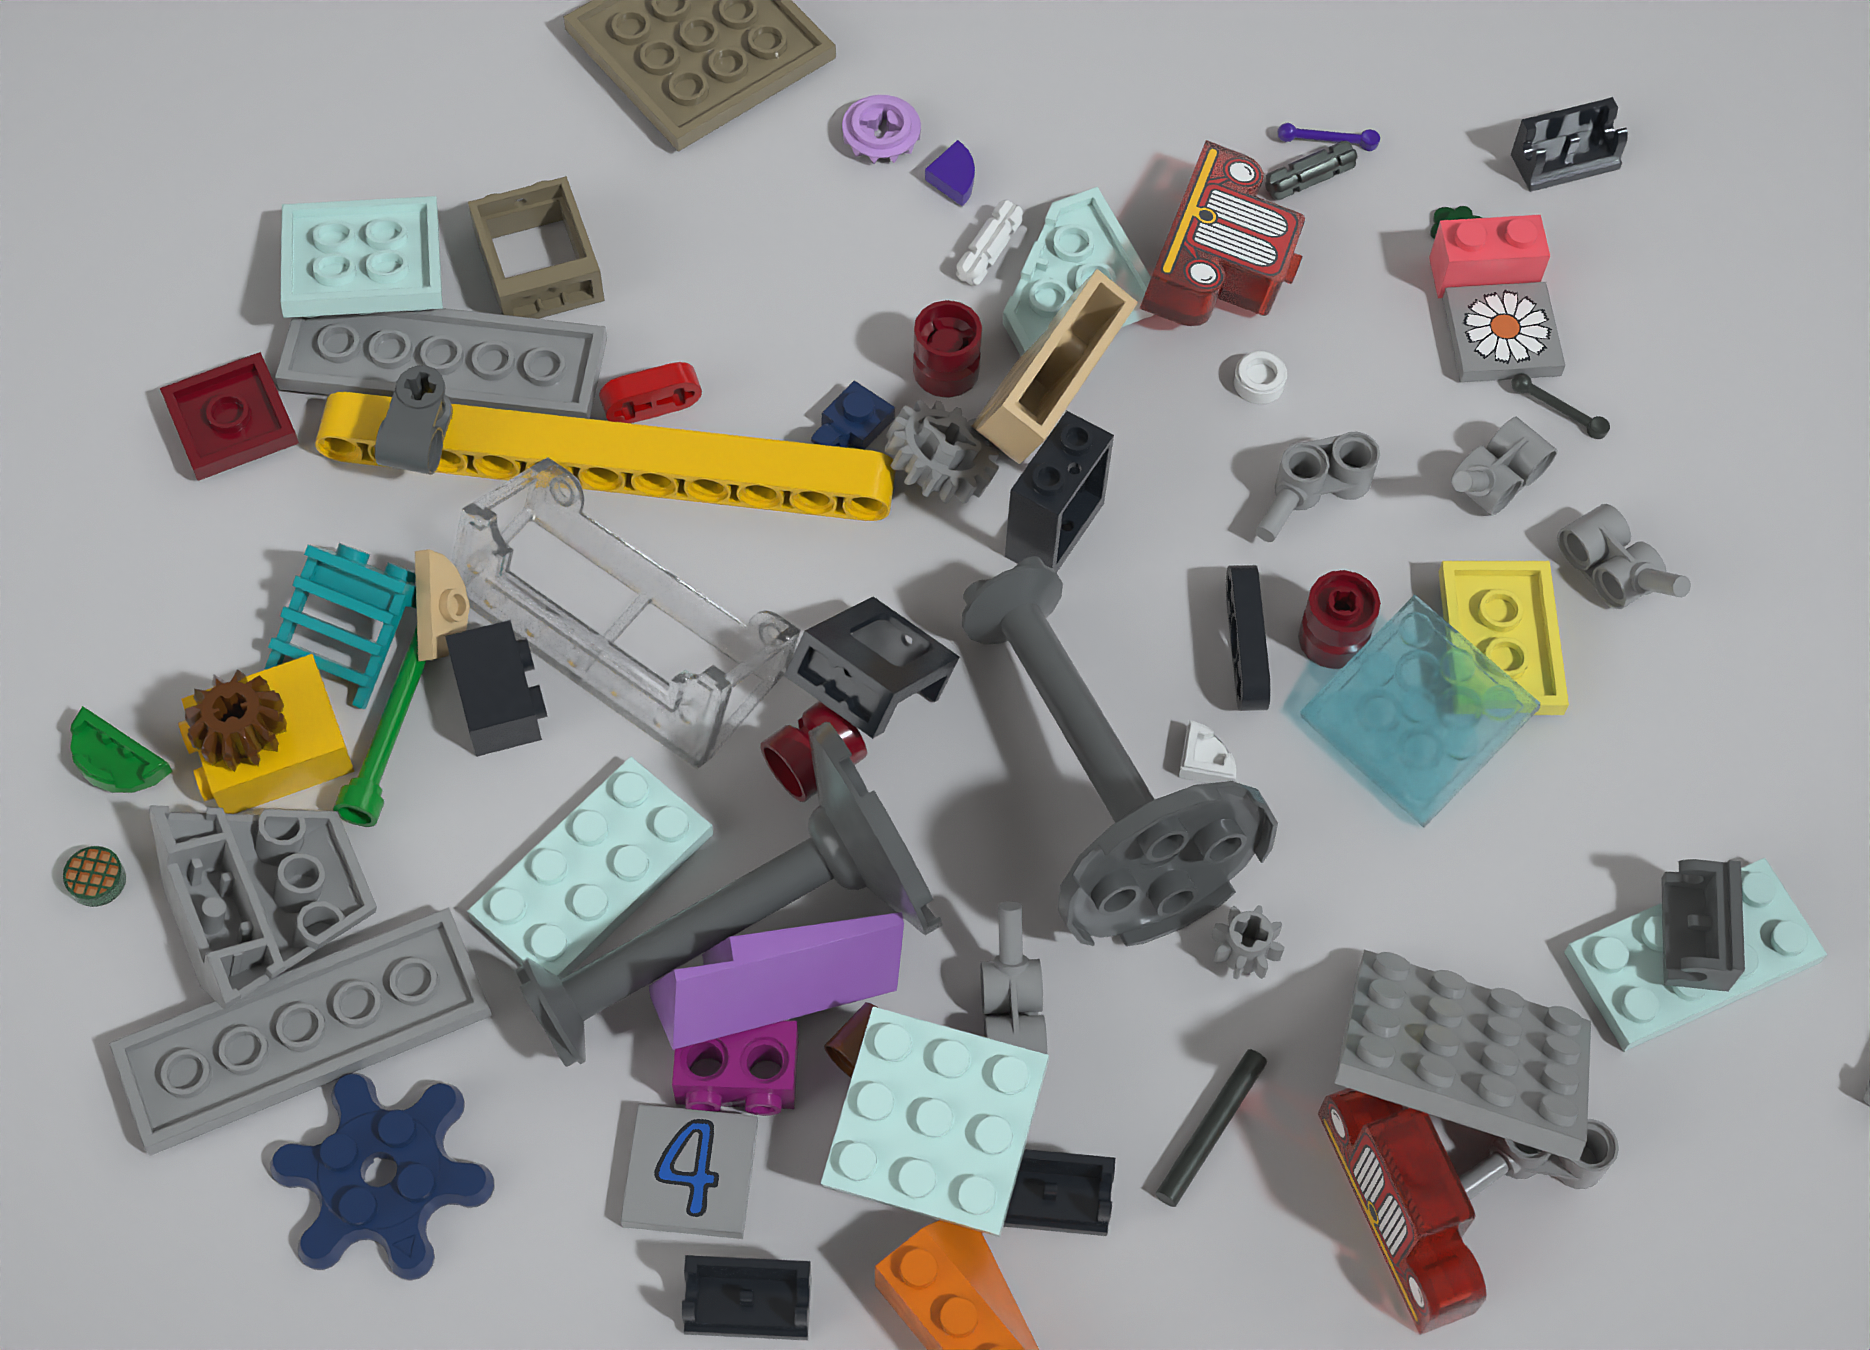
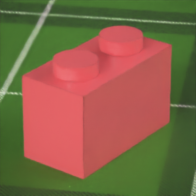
(1489, 252)

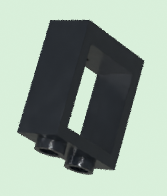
(1059, 488)

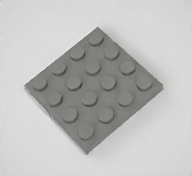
(1468, 1054)

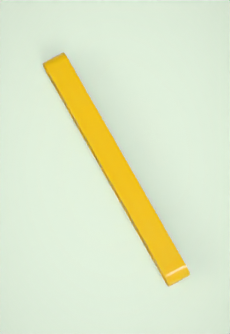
(634, 458)

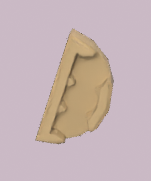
(439, 602)

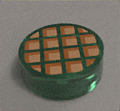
(94, 876)

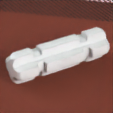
(989, 242)

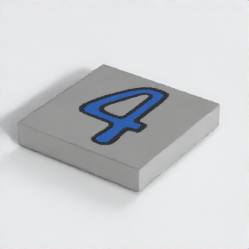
(689, 1171)

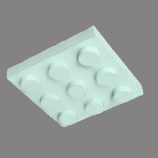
(360, 257)
(935, 1121)

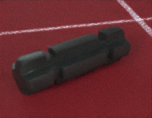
(1311, 170)

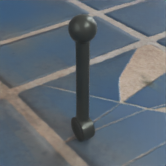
(1596, 427)

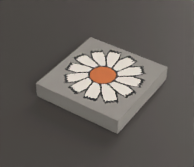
(1503, 331)

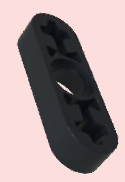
(1247, 638)

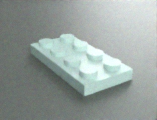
(591, 871)
(1625, 962)

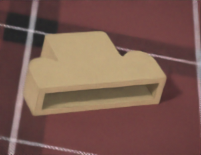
(1054, 368)

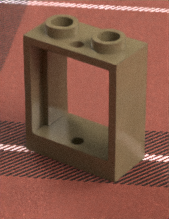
(549, 288)

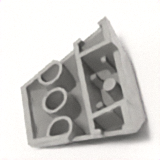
(257, 890)

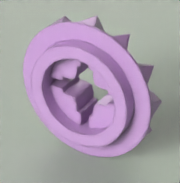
(864, 119)

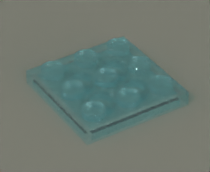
(1419, 710)

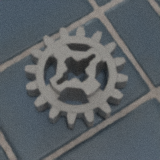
(941, 452)

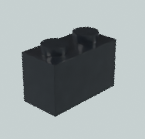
(494, 687)

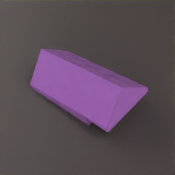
(779, 977)

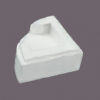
(1205, 756)

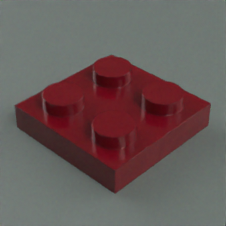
(229, 416)

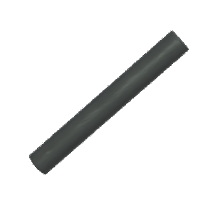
(1211, 1128)

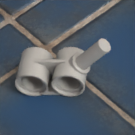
(1506, 466)
(1327, 472)
(1619, 574)
(1013, 988)
(1509, 1160)

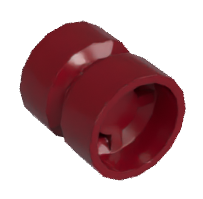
(947, 348)
(1338, 618)
(790, 754)

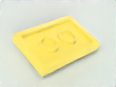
(1511, 619)

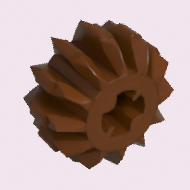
(235, 720)

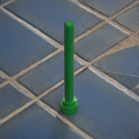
(361, 799)

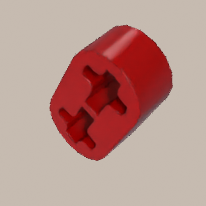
(650, 393)

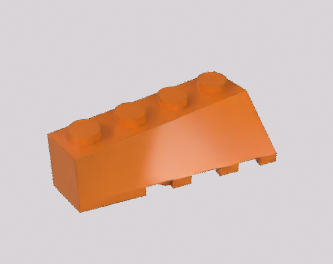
(952, 1291)

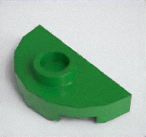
(111, 757)

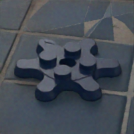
(391, 1213)

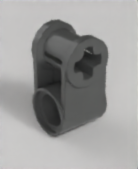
(415, 422)

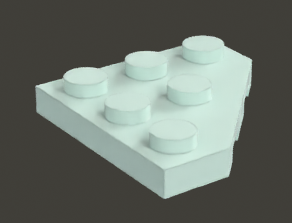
(1074, 242)

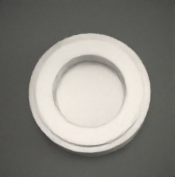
(1260, 377)

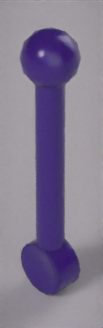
(1368, 139)

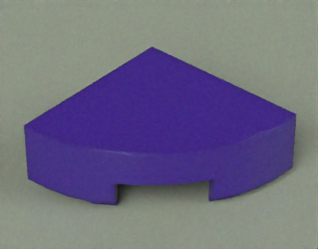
(953, 173)

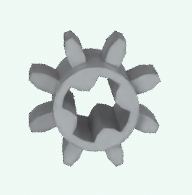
(1253, 926)

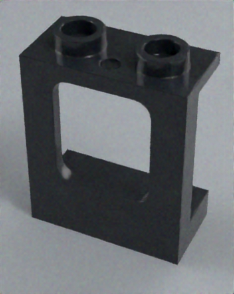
(872, 668)

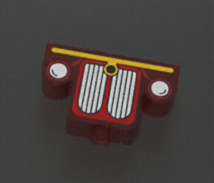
(1224, 243)
(1409, 1203)

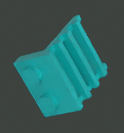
(354, 584)

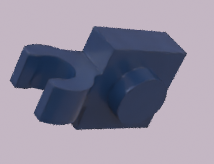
(854, 418)

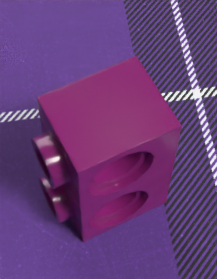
(733, 1082)

